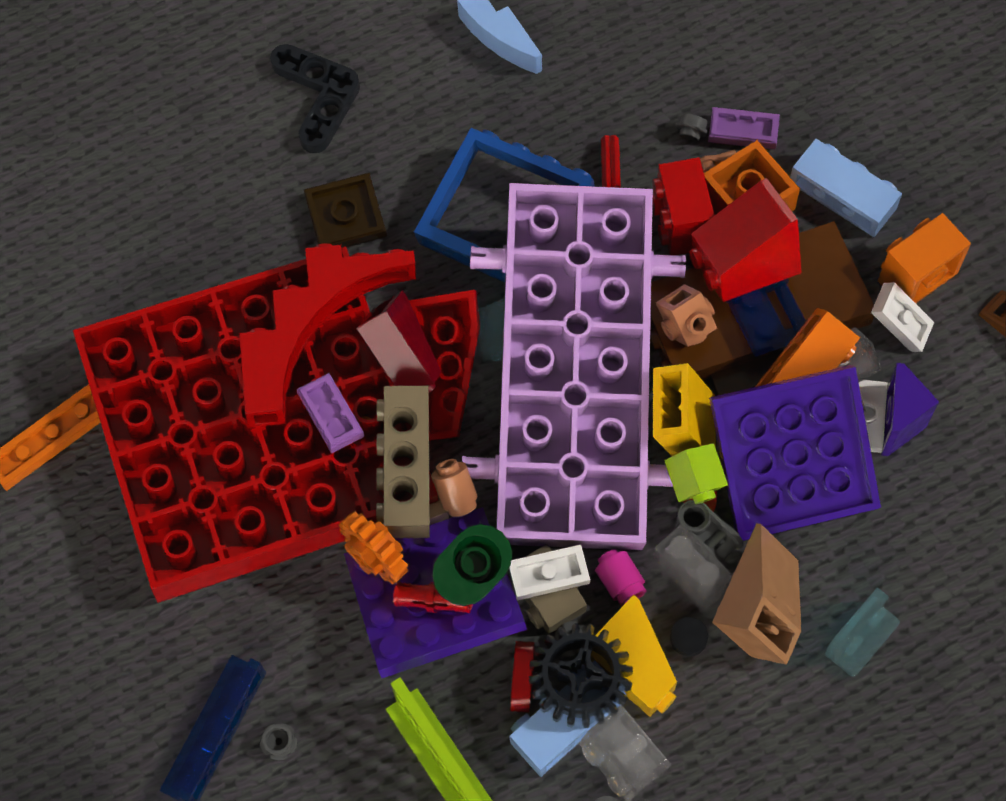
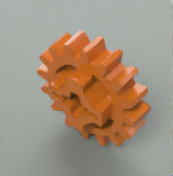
(373, 547)

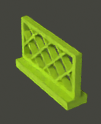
(433, 746)

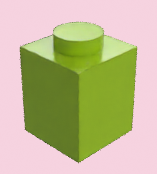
(696, 473)

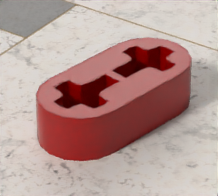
(521, 688)

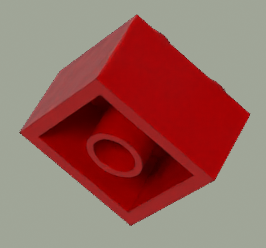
(681, 202)

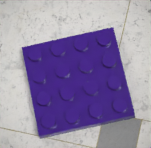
(796, 451)
(411, 635)

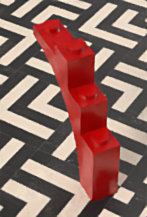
(299, 311)

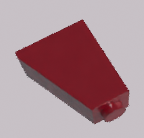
(400, 343)

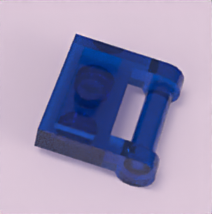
(760, 321)

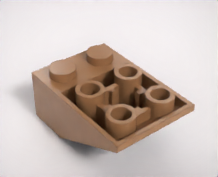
(763, 600)

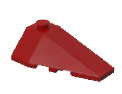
(452, 332)

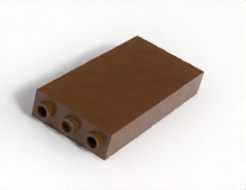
(826, 282)

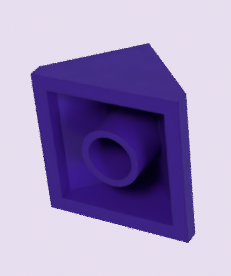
(907, 408)

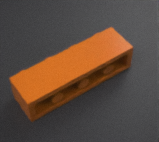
(815, 348)

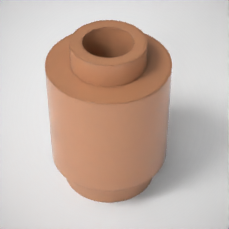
(454, 487)

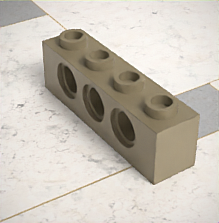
(408, 406)

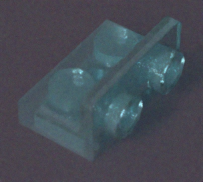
(863, 634)

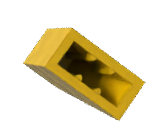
(652, 675)

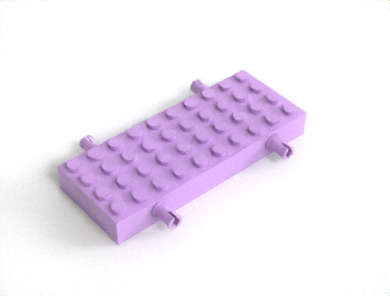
(575, 366)

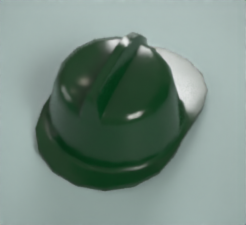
(472, 565)

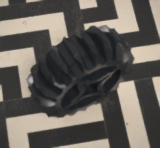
(597, 679)

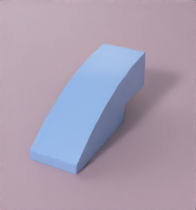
(500, 33)

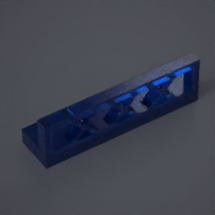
(213, 730)

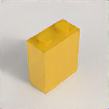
(681, 409)

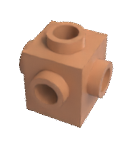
(686, 316)

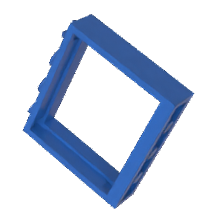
(489, 143)

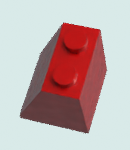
(748, 244)

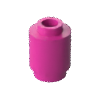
(620, 576)

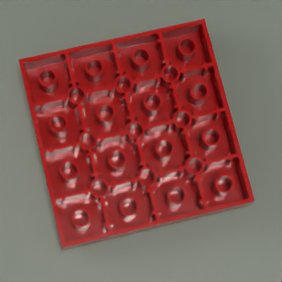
(193, 475)

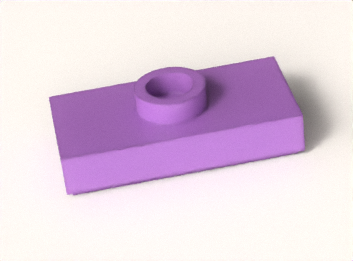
(743, 127)
(330, 413)

